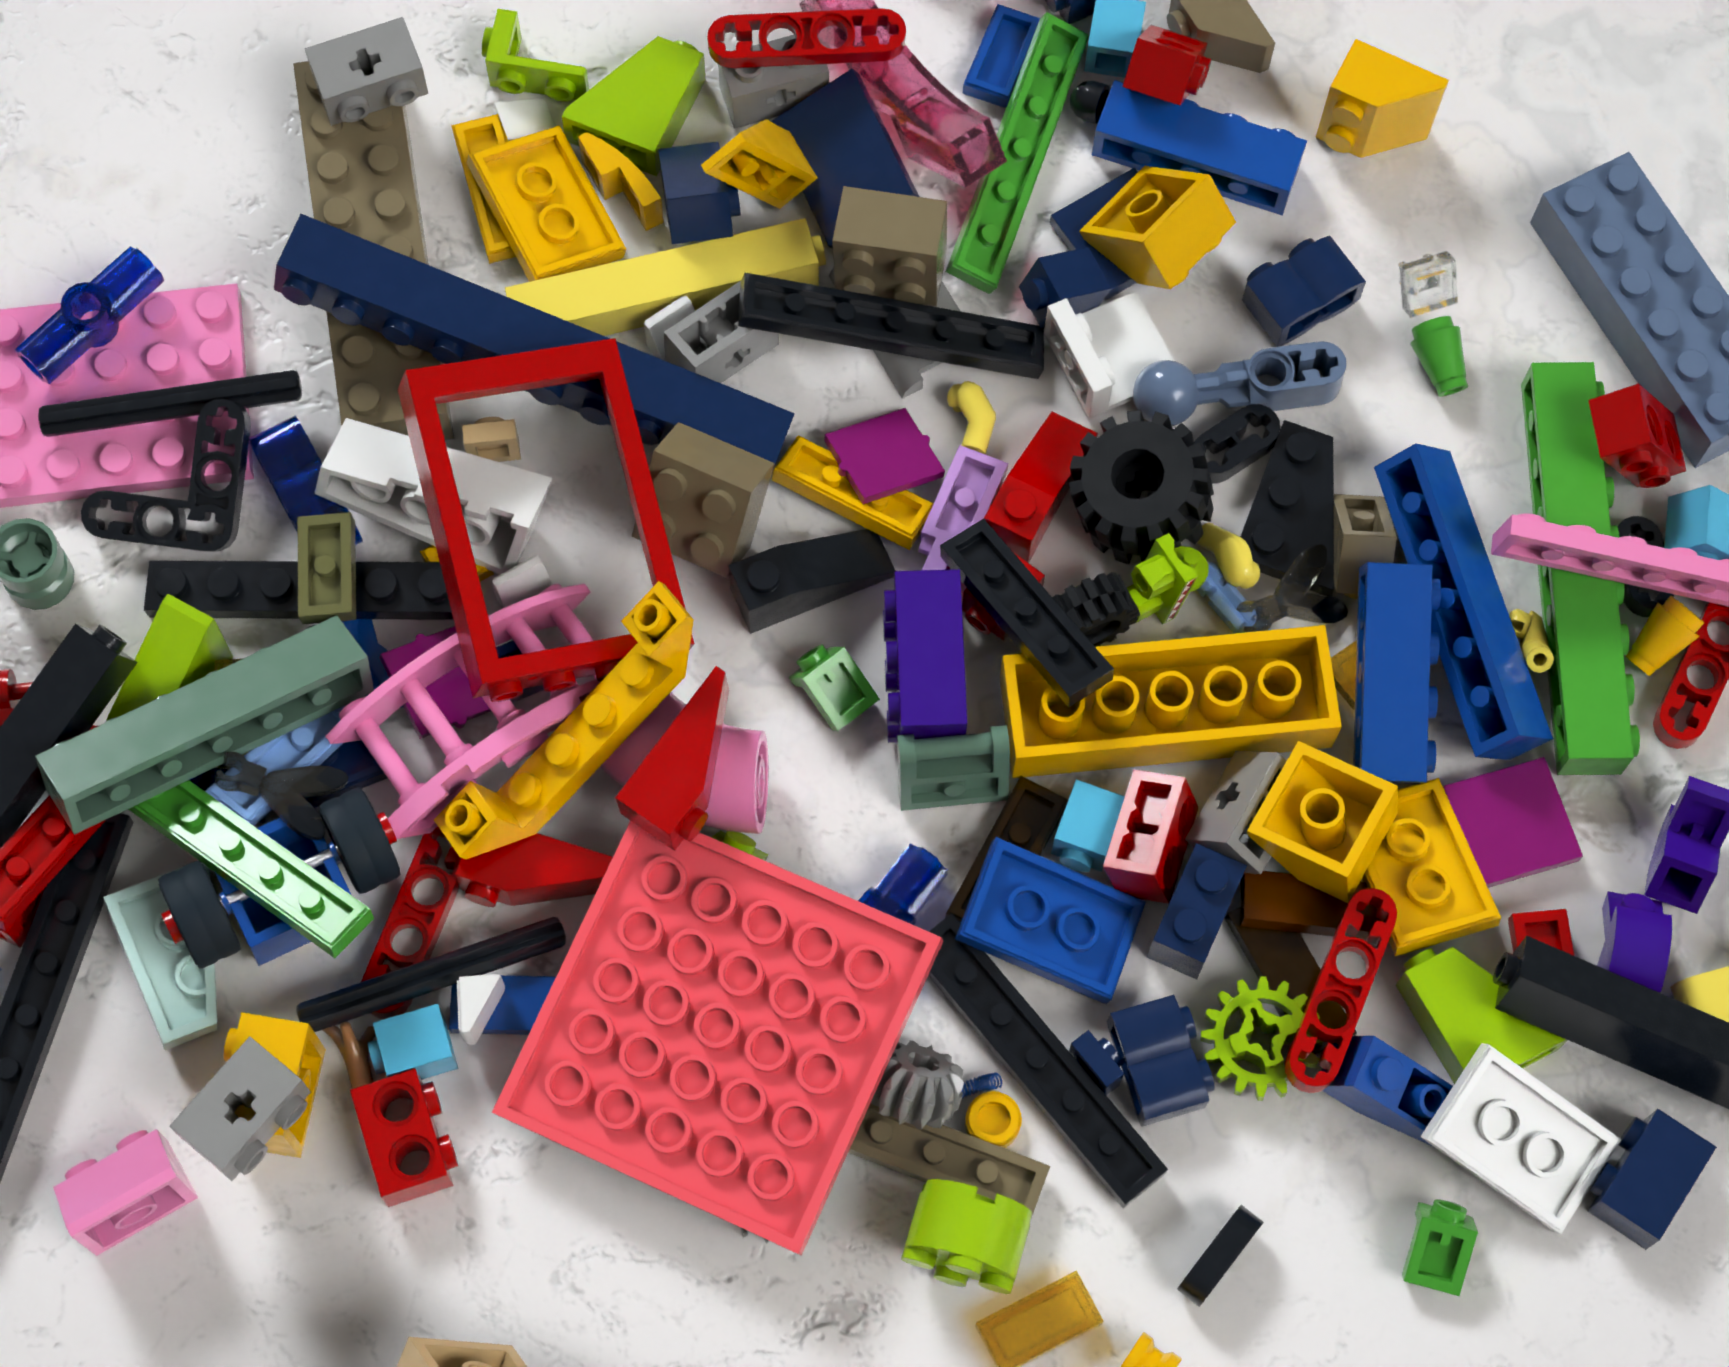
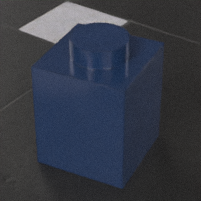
(1064, 276)

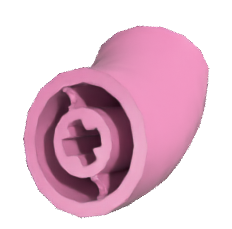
(740, 771)

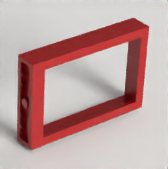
(457, 381)

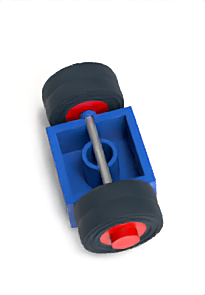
(198, 915)

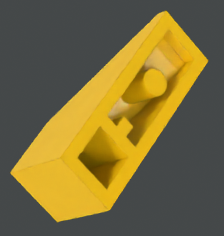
(763, 164)

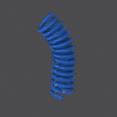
(983, 1085)

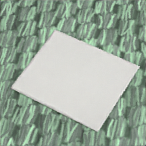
(524, 117)

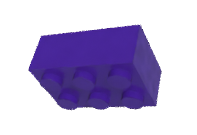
(925, 655)

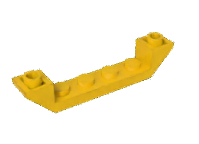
(488, 820)

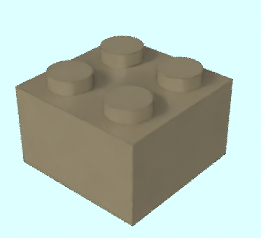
(890, 245)
(707, 497)

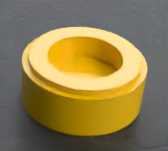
(993, 1118)

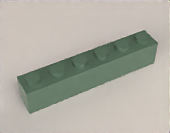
(198, 723)

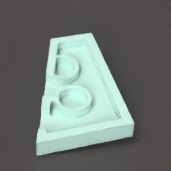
(172, 985)

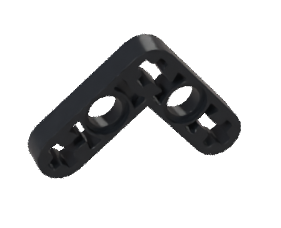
(201, 498)

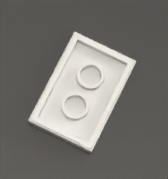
(1521, 1138)

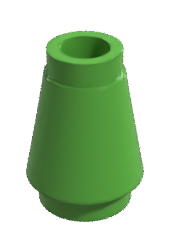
(1441, 354)

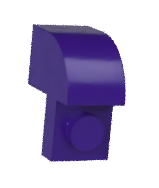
(1689, 846)
(1636, 939)

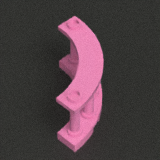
(517, 732)

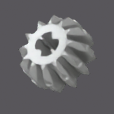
(919, 1086)

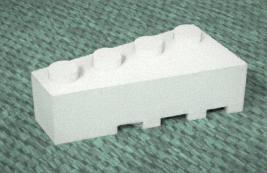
(378, 477)

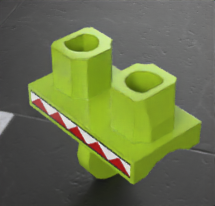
(1166, 579)

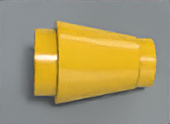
(1664, 635)

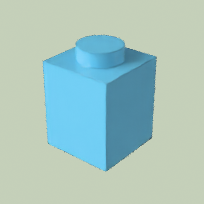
(1113, 36)
(1699, 522)
(1087, 827)
(413, 1042)

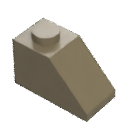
(1229, 28)
(1360, 536)

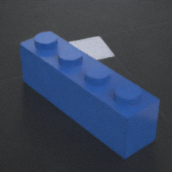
(1241, 157)
(1394, 671)

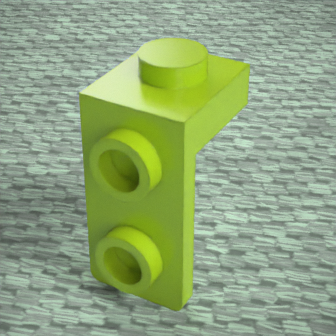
(524, 74)

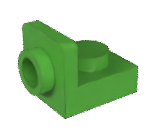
(834, 685)
(1440, 1247)

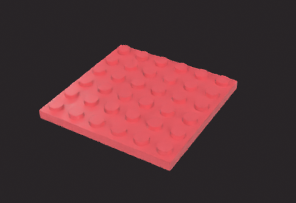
(719, 1031)

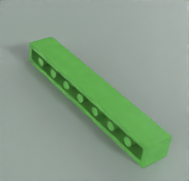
(1578, 611)

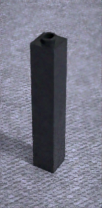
(54, 709)
(1616, 1018)

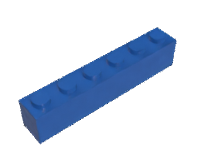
(1472, 619)

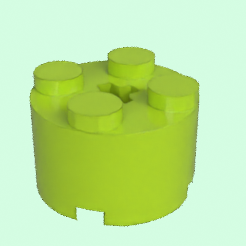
(967, 1235)

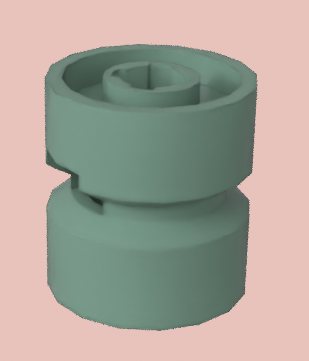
(33, 564)

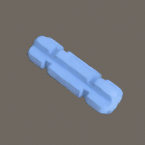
(1225, 600)

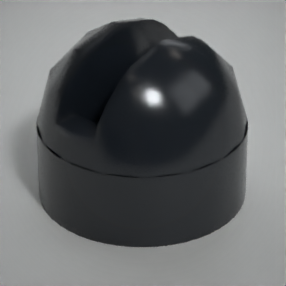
(1089, 100)

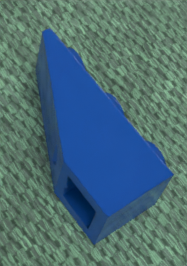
(1388, 1086)

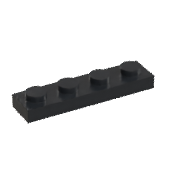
(1027, 613)

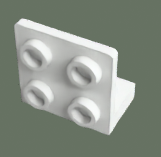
(1104, 349)

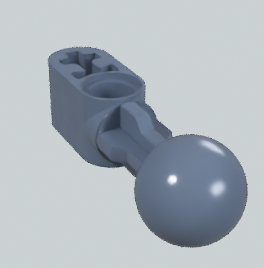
(1176, 391)

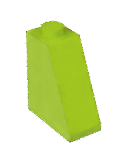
(641, 102)
(174, 653)
(1457, 1012)

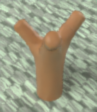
(353, 1052)

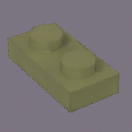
(326, 567)

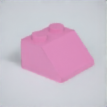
(123, 1191)

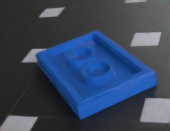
(1050, 920)

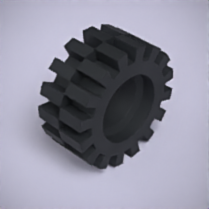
(1100, 607)

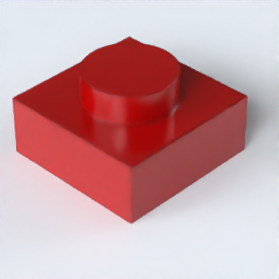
(1545, 926)

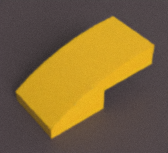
(616, 174)

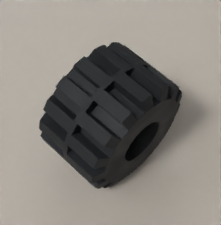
(1139, 459)

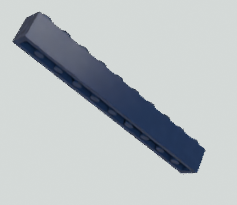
(469, 322)

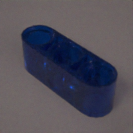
(293, 470)

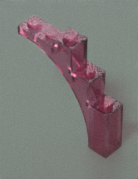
(929, 119)

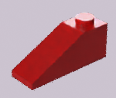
(1036, 485)
(676, 778)
(531, 872)

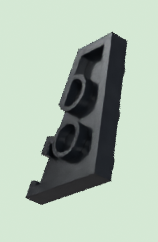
(1294, 505)

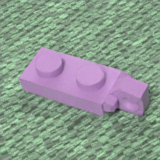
(961, 501)

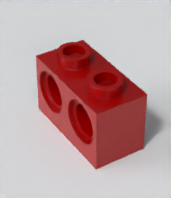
(1167, 65)
(1637, 436)
(1151, 836)
(391, 1141)

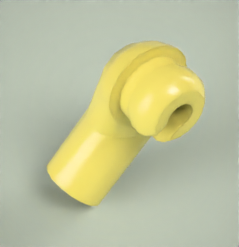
(1231, 555)

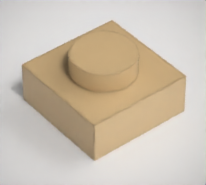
(492, 439)

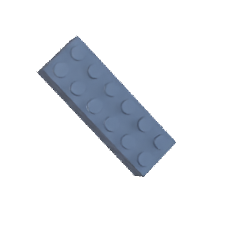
(1646, 294)

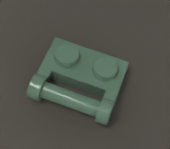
(953, 769)

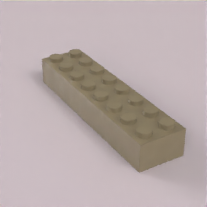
(368, 187)

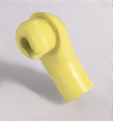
(977, 410)
(1532, 639)

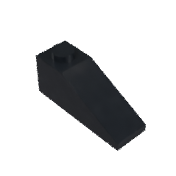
(806, 576)

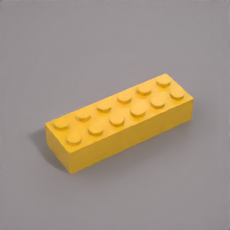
(1177, 703)

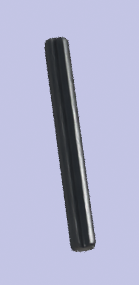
(167, 403)
(432, 974)

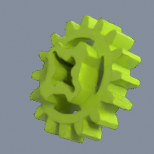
(1237, 1045)

